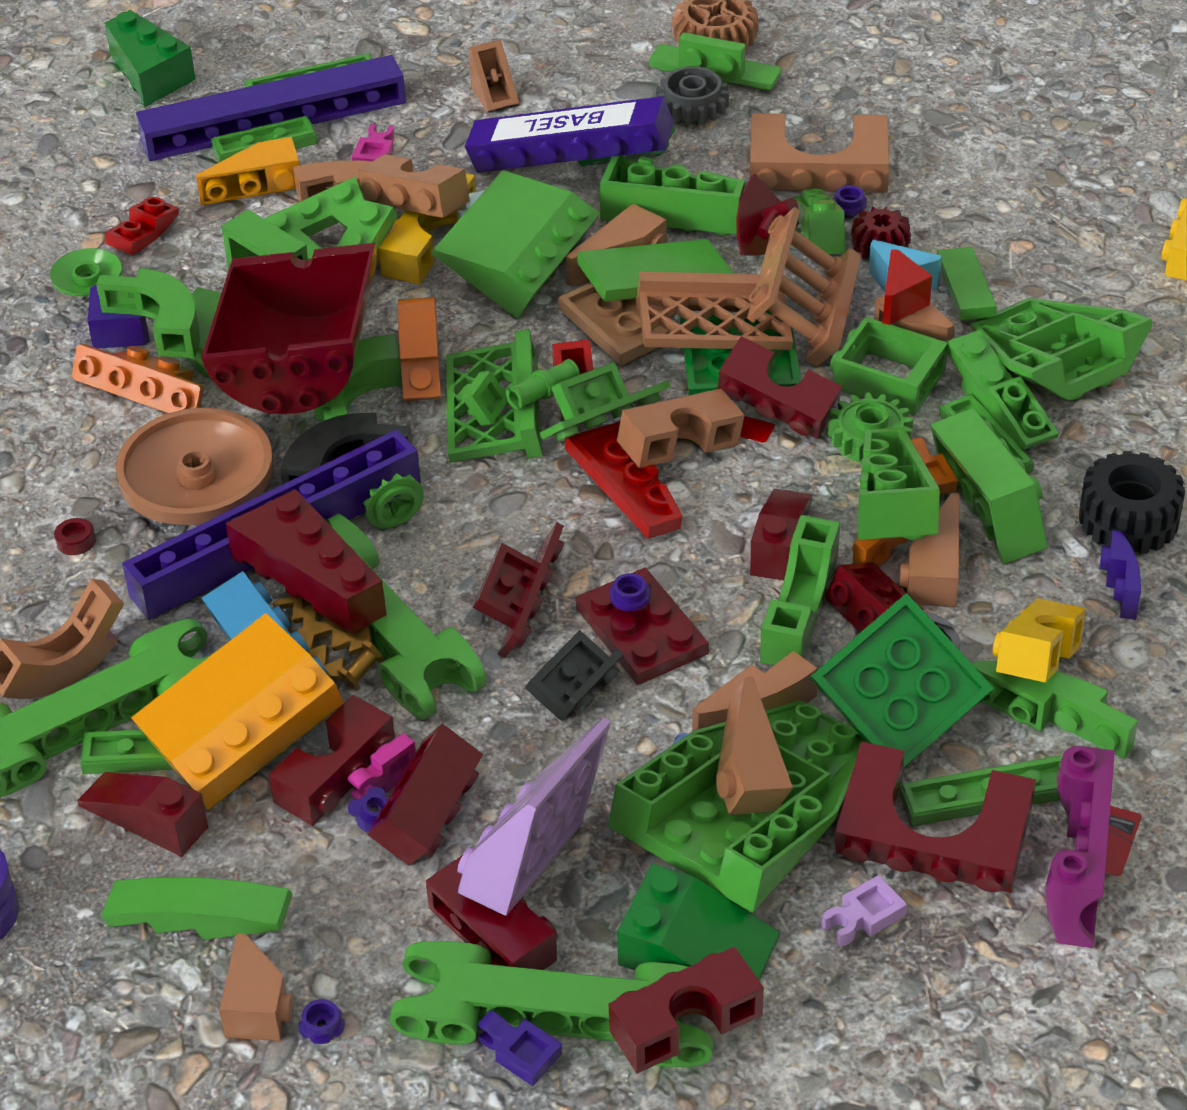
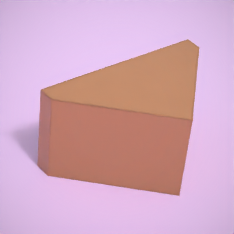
(491, 76)

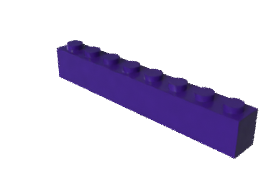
(319, 95)
(202, 555)

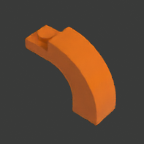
(419, 348)

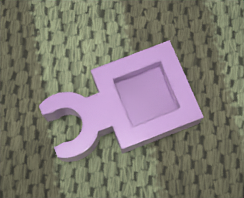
(865, 907)

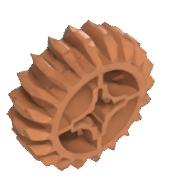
(717, 19)

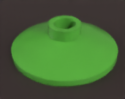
(81, 268)

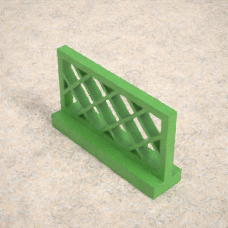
(526, 420)

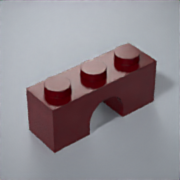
(801, 406)
(315, 784)
(716, 988)

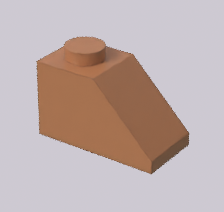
(254, 995)

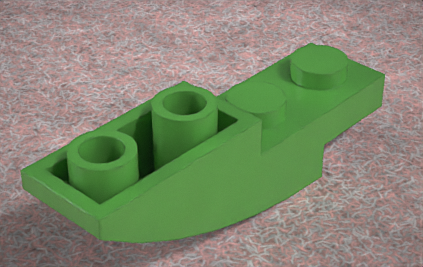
(1000, 394)
(1063, 700)

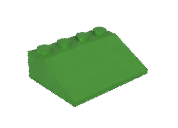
(515, 238)

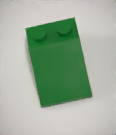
(685, 920)

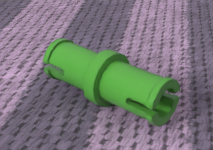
(540, 384)

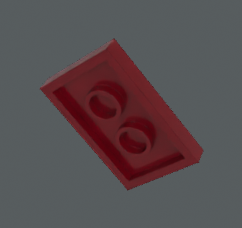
(651, 638)

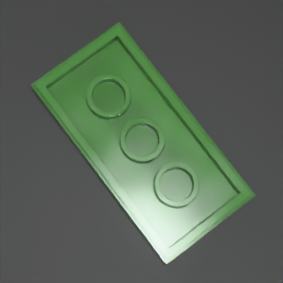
(616, 270)

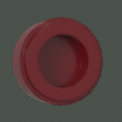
(74, 536)

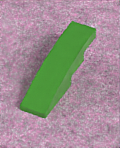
(205, 904)

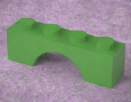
(810, 566)

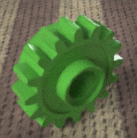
(851, 420)

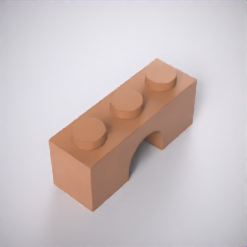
(430, 192)
(652, 430)

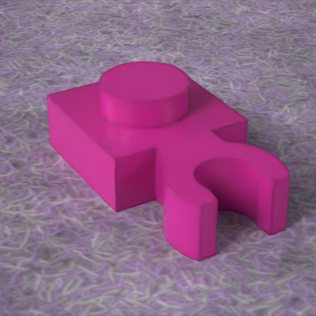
(375, 146)
(385, 768)

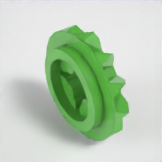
(402, 507)

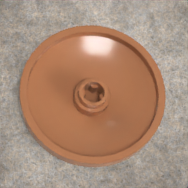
(194, 465)

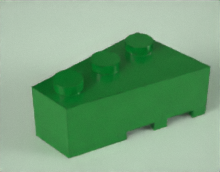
(149, 56)

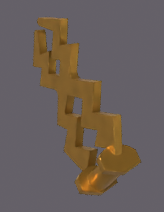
(341, 638)

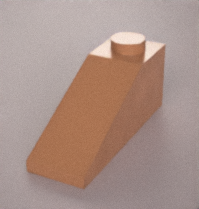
(630, 228)
(934, 561)
(750, 763)

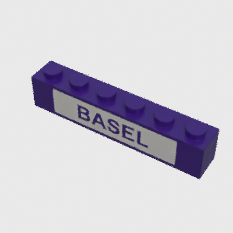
(570, 134)

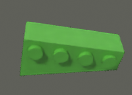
(683, 199)
(993, 484)
(895, 489)

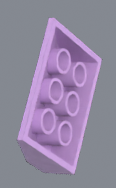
(533, 827)

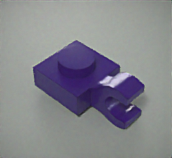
(523, 1049)

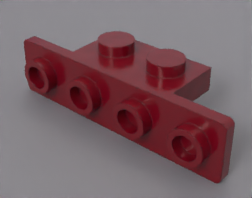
(513, 586)

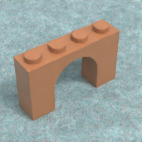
(788, 169)

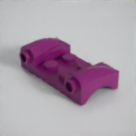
(1079, 875)

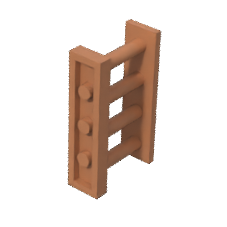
(835, 290)

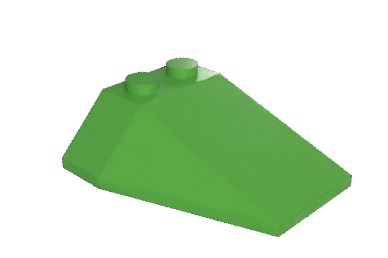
(1065, 344)

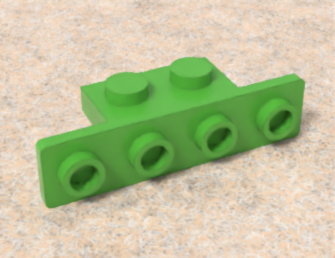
(718, 55)
(592, 396)

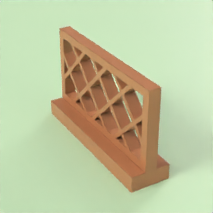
(711, 295)

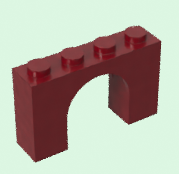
(980, 855)

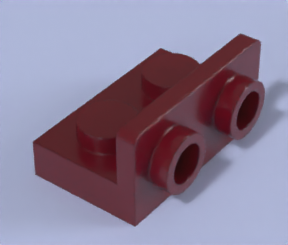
(862, 593)

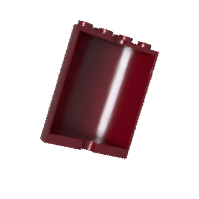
(290, 327)

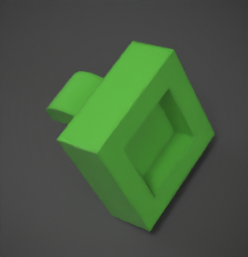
(484, 398)

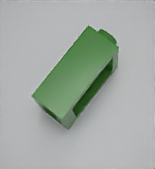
(254, 236)
(896, 344)

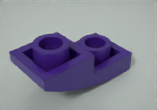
(1122, 574)

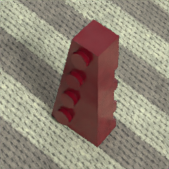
(310, 559)

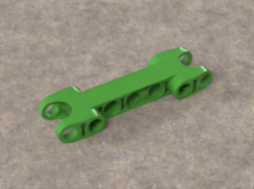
(412, 653)
(94, 703)
(550, 1000)

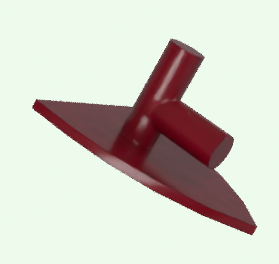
(755, 214)

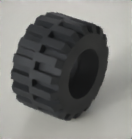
(1132, 497)

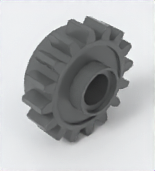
(694, 94)

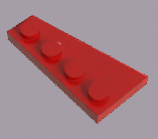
(631, 488)

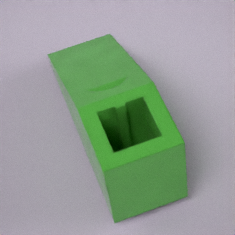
(821, 220)

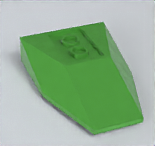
(681, 818)

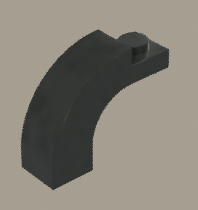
(333, 439)

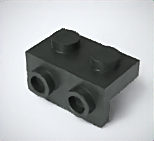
(572, 674)

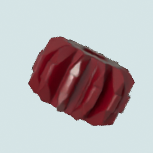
(880, 226)

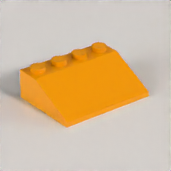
(238, 709)

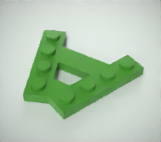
(340, 204)

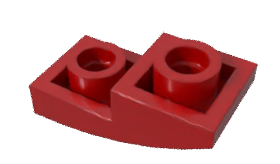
(144, 226)

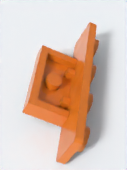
(138, 377)

